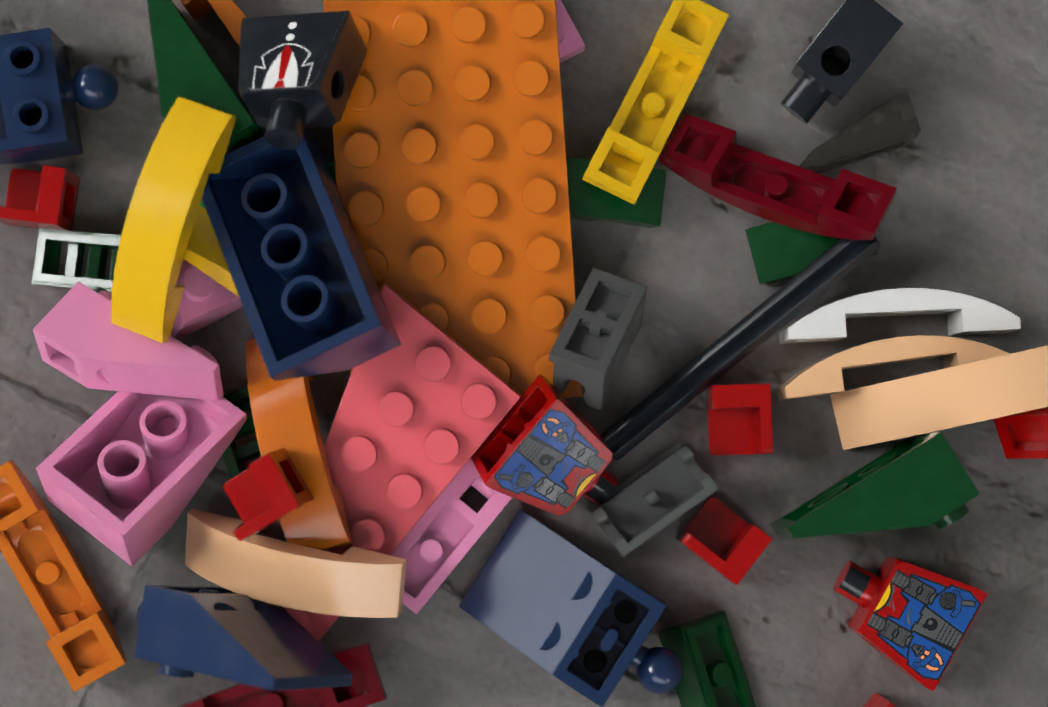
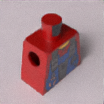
(546, 453)
(910, 615)

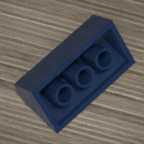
(296, 261)

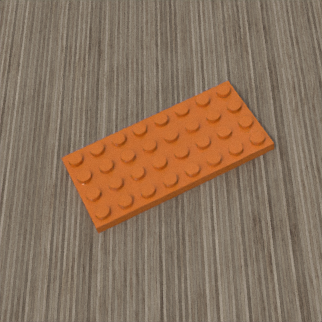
(463, 172)

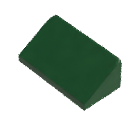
(710, 663)

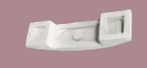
(964, 314)

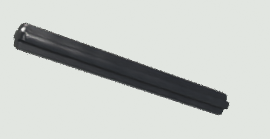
(737, 344)

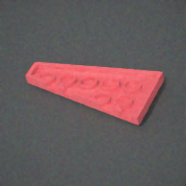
(406, 432)

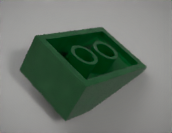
(190, 72)
(900, 489)

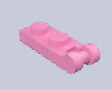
(445, 535)

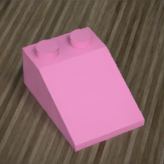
(138, 466)

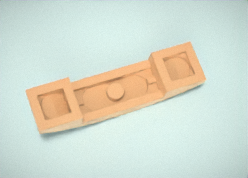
(826, 375)
(943, 398)
(292, 574)

